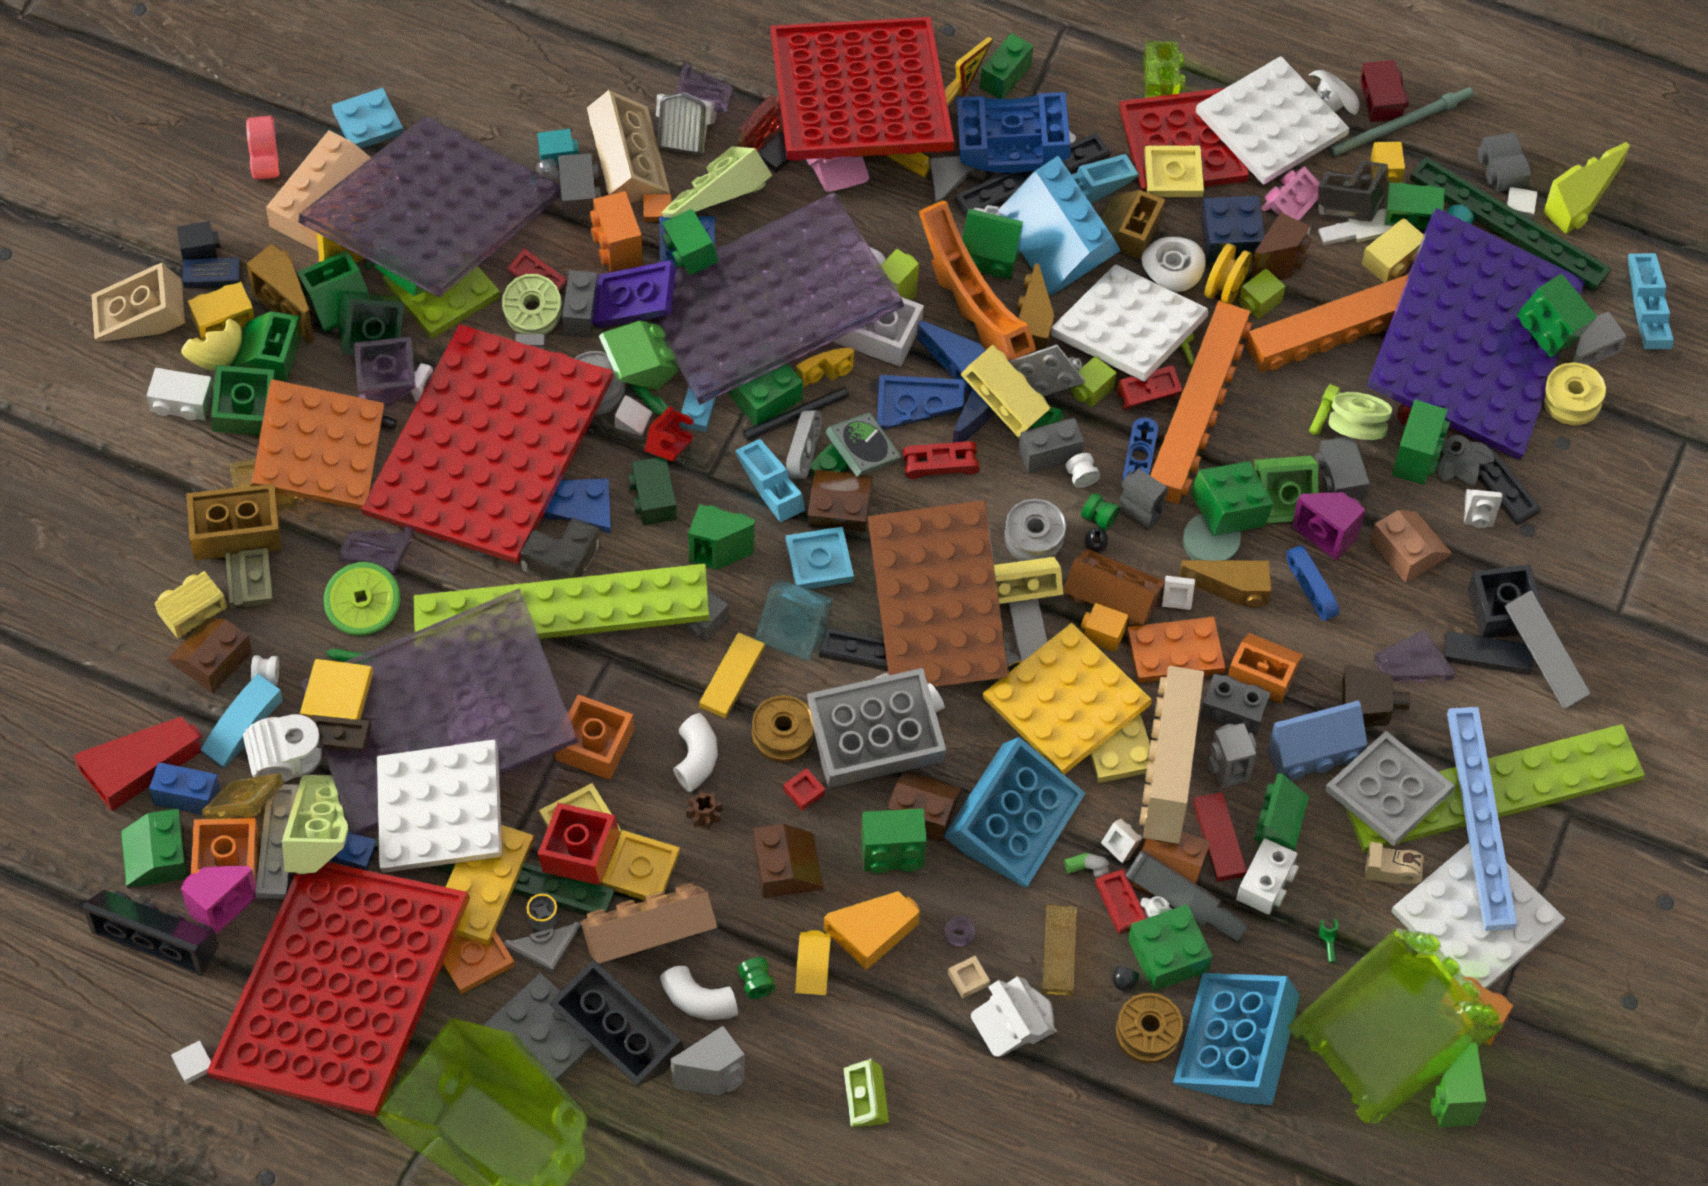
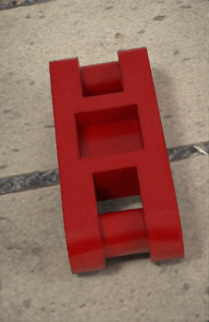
(941, 459)

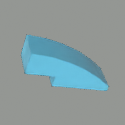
(1105, 177)
(771, 480)
(251, 705)

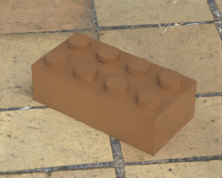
(648, 923)

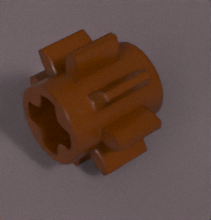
(704, 809)

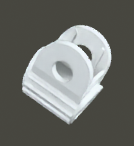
(277, 749)

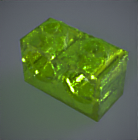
(1162, 68)

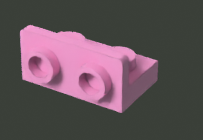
(1295, 194)

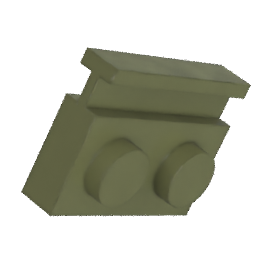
(249, 578)

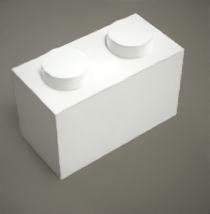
(180, 394)

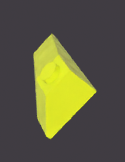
(1580, 189)

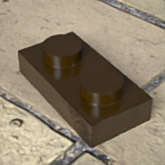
(343, 733)

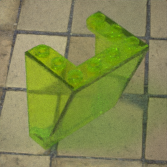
(1396, 1021)

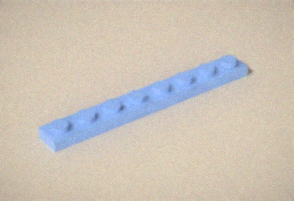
(1481, 819)

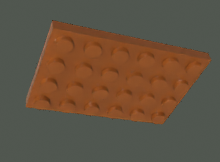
(939, 593)

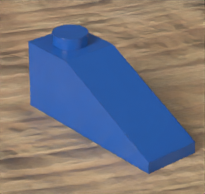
(949, 349)

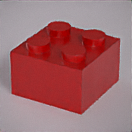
(578, 843)

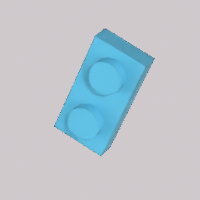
(699, 413)

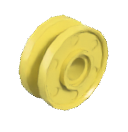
(1574, 393)

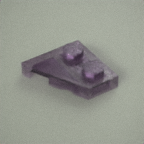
(704, 88)

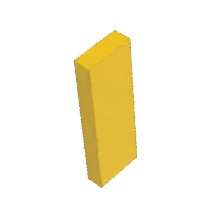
(731, 675)

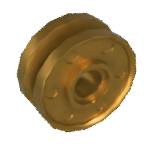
(777, 744)
(1154, 1011)

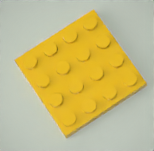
(1067, 699)

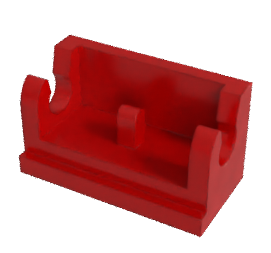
(1158, 385)
(666, 436)

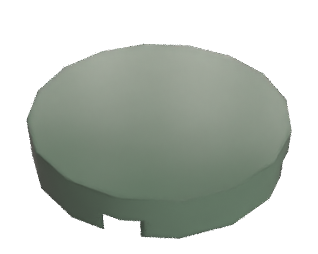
(1203, 545)

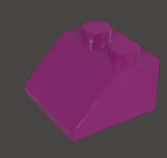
(1328, 521)

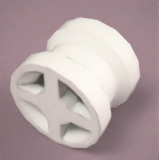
(1082, 470)
(266, 668)

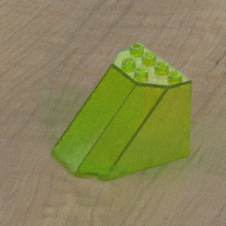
(487, 1111)

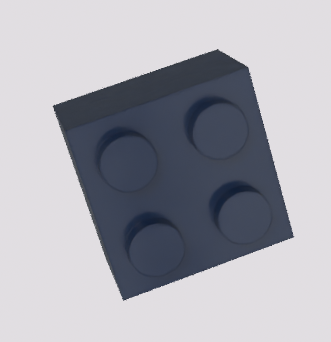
(1233, 222)

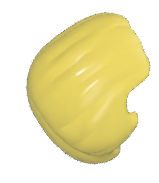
(218, 348)

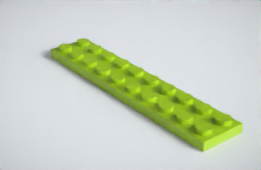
(589, 602)
(1533, 780)

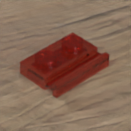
(760, 124)

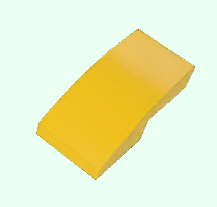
(831, 363)

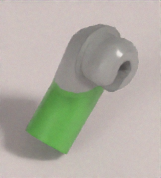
(1088, 861)

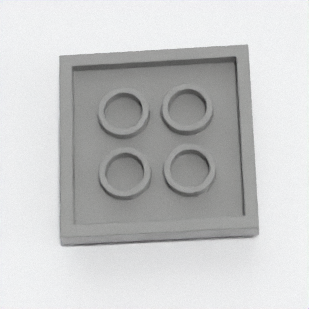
(1389, 788)

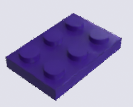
(634, 294)

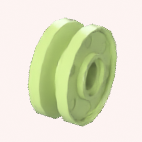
(527, 289)
(1360, 416)

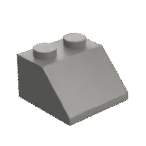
(710, 1065)

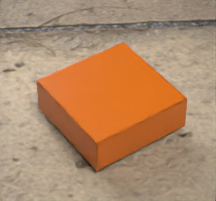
(653, 206)

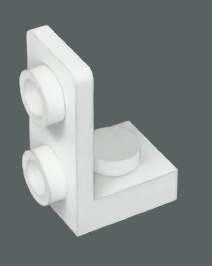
(1481, 508)

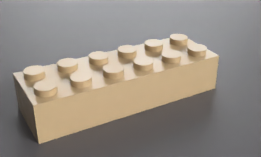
(1172, 754)

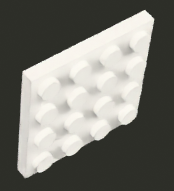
(1272, 120)
(1129, 322)
(439, 806)
(1451, 911)

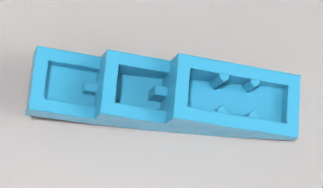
(1649, 301)

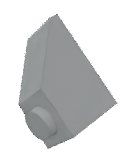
(1600, 340)

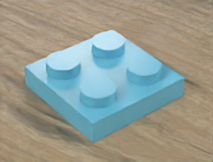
(367, 118)
(819, 558)

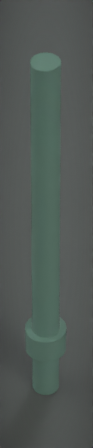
(1445, 102)

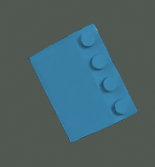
(1058, 226)
(1015, 812)
(1238, 1036)

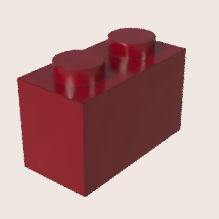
(1383, 90)

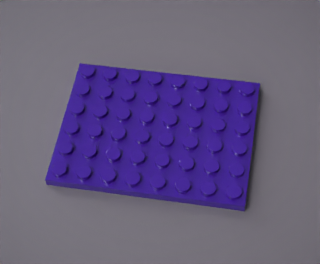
(1460, 334)

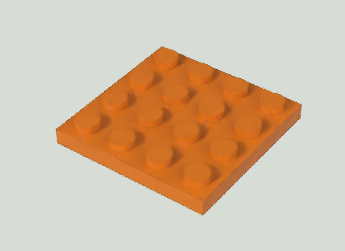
(318, 444)

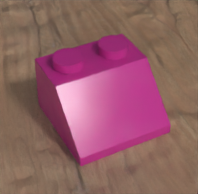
(218, 894)

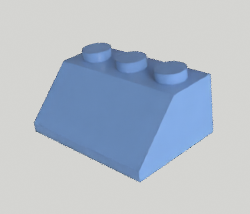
(1318, 741)

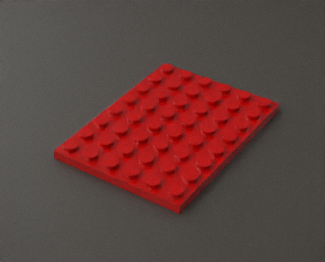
(860, 88)
(488, 443)
(339, 987)

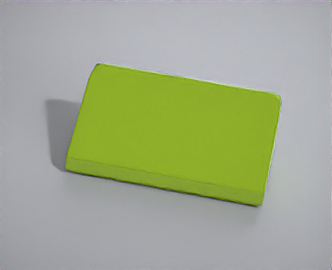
(866, 1094)

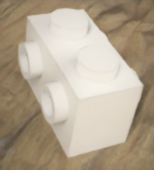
(1267, 876)

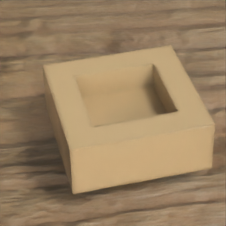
(968, 977)

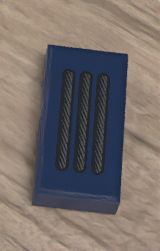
(210, 272)

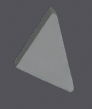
(947, 175)
(545, 947)

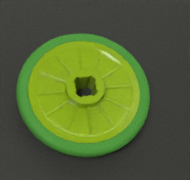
(365, 616)

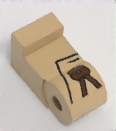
(1393, 865)

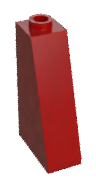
(128, 764)

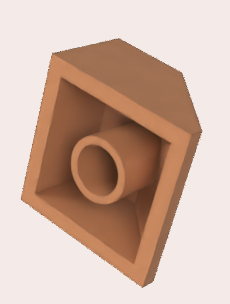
(1408, 544)

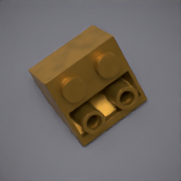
(1133, 220)

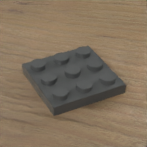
(542, 1028)

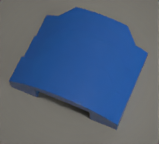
(1013, 132)

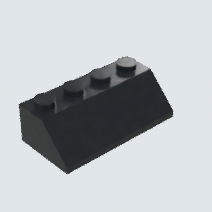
(151, 931)
(617, 1024)

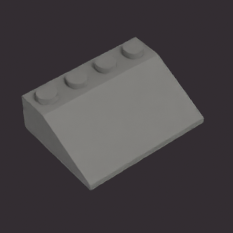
(876, 728)

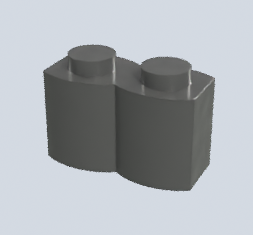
(1504, 162)
(1143, 498)

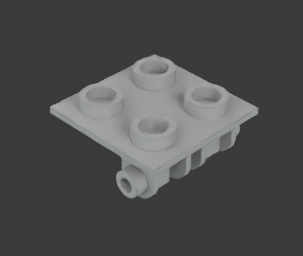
(1049, 370)

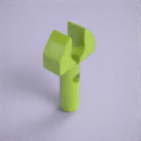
(1324, 409)

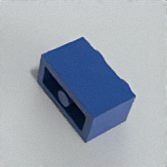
(183, 788)

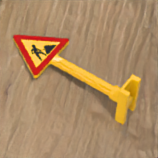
(965, 72)

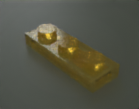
(1059, 950)

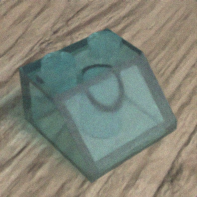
(793, 619)

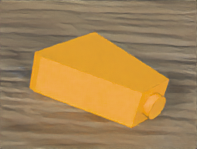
(872, 926)

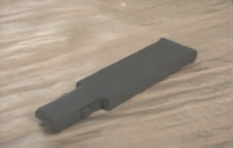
(1179, 891)

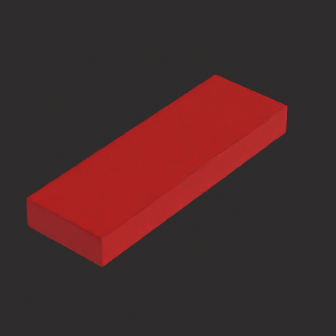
(1218, 828)

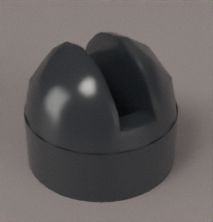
(1090, 537)
(1125, 978)

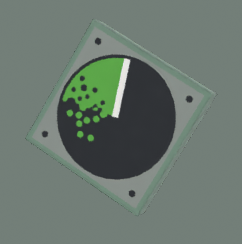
(863, 444)

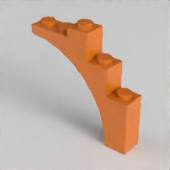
(972, 294)

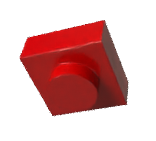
(804, 789)

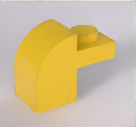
(813, 962)

